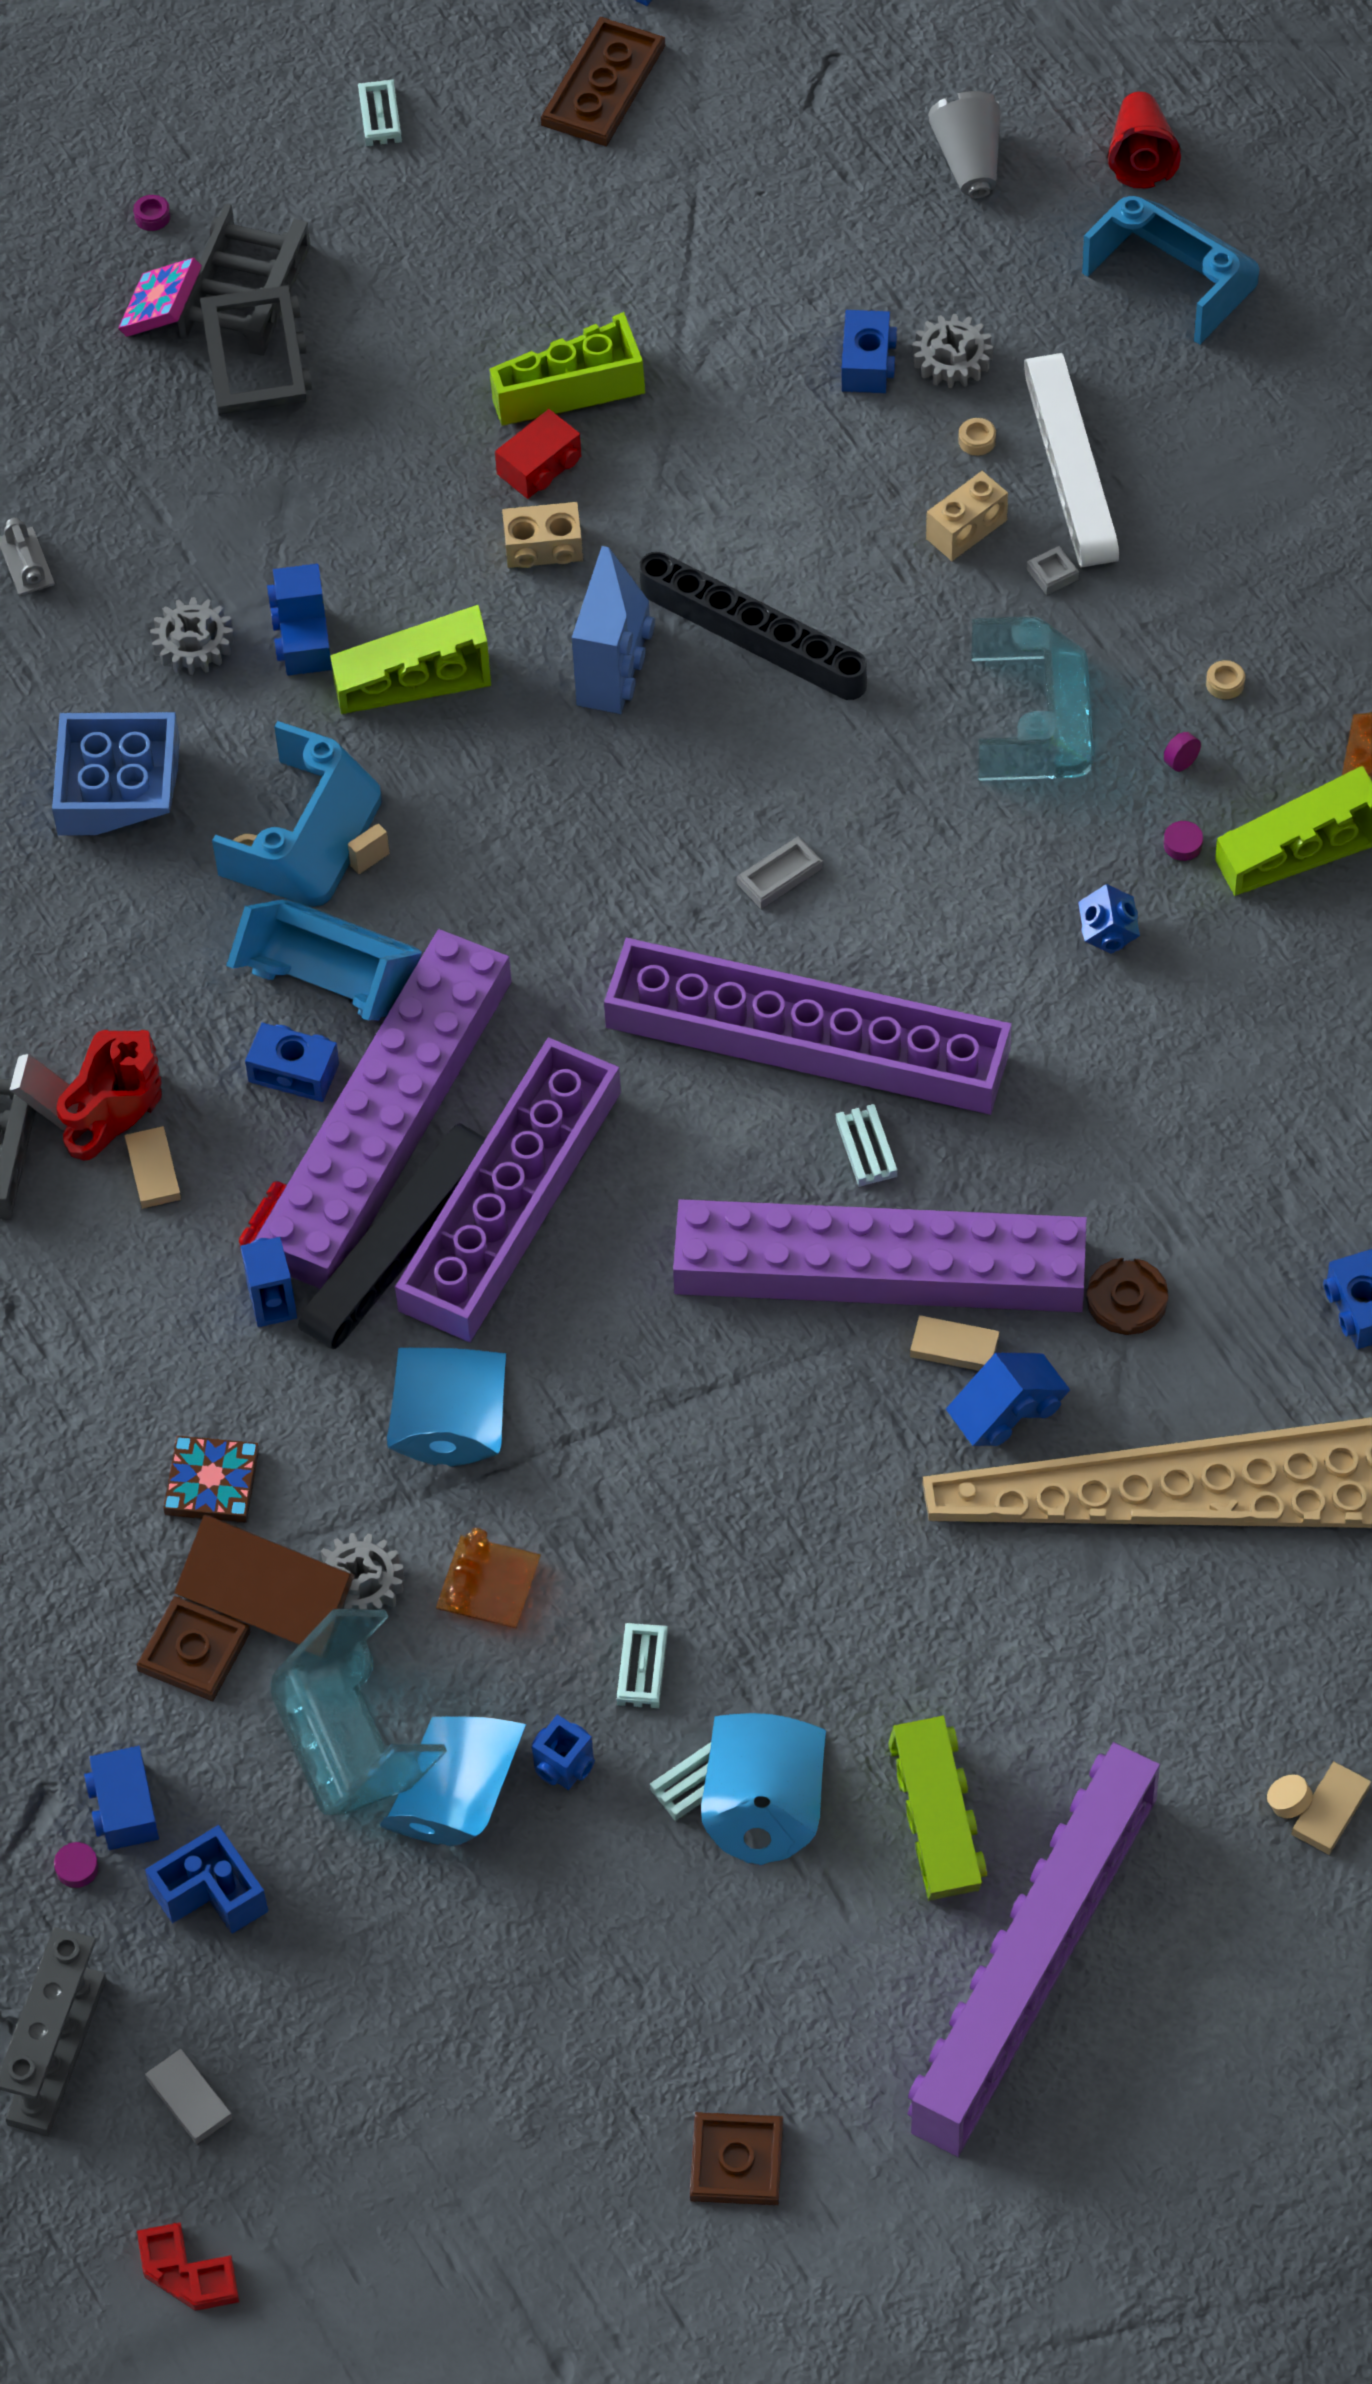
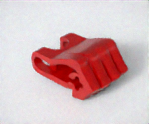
(111, 1059)

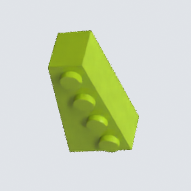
(570, 374)
(414, 663)
(1299, 834)
(937, 1807)

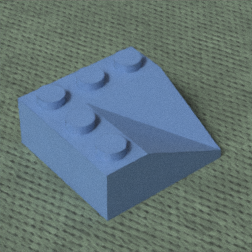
(610, 636)
(113, 770)

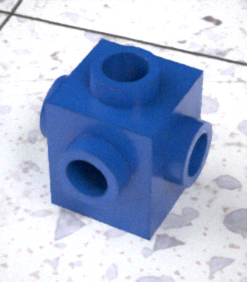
(1109, 919)
(563, 1753)

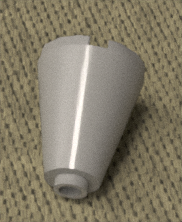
(969, 139)

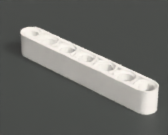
(1071, 460)

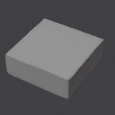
(1052, 570)

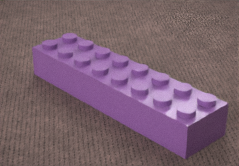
(508, 1190)

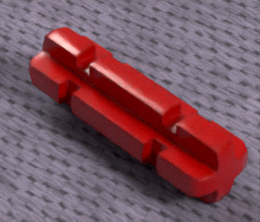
(262, 1213)

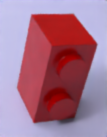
(538, 454)

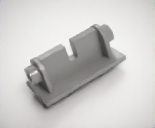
(25, 558)

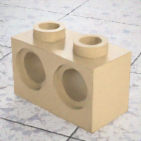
(967, 515)
(542, 535)

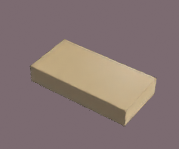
(152, 1167)
(953, 1343)
(1331, 1808)

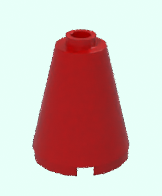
(1143, 143)

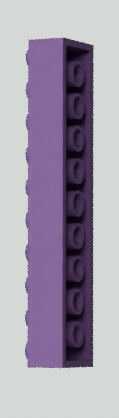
(808, 1025)
(387, 1105)
(880, 1255)
(1033, 1949)

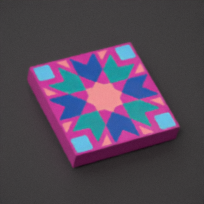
(160, 297)

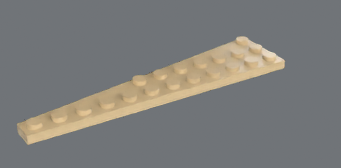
(1251, 1479)

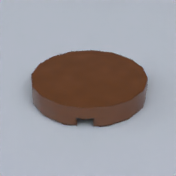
(1127, 1296)

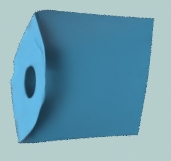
(447, 1405)
(770, 1759)
(462, 1788)

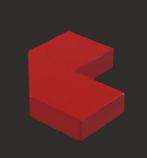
(196, 2284)

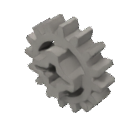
(952, 351)
(192, 636)
(370, 1585)

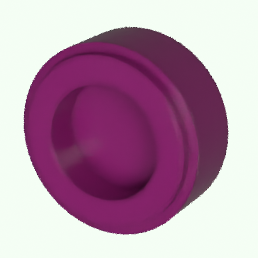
(151, 212)
(1182, 751)
(1183, 840)
(76, 1865)

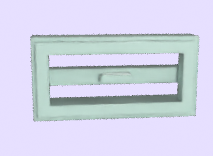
(382, 133)
(858, 1118)
(640, 1697)
(676, 1774)

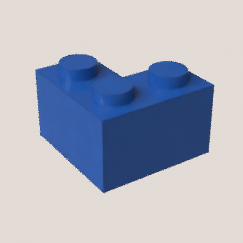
(300, 615)
(1003, 1393)
(207, 1872)

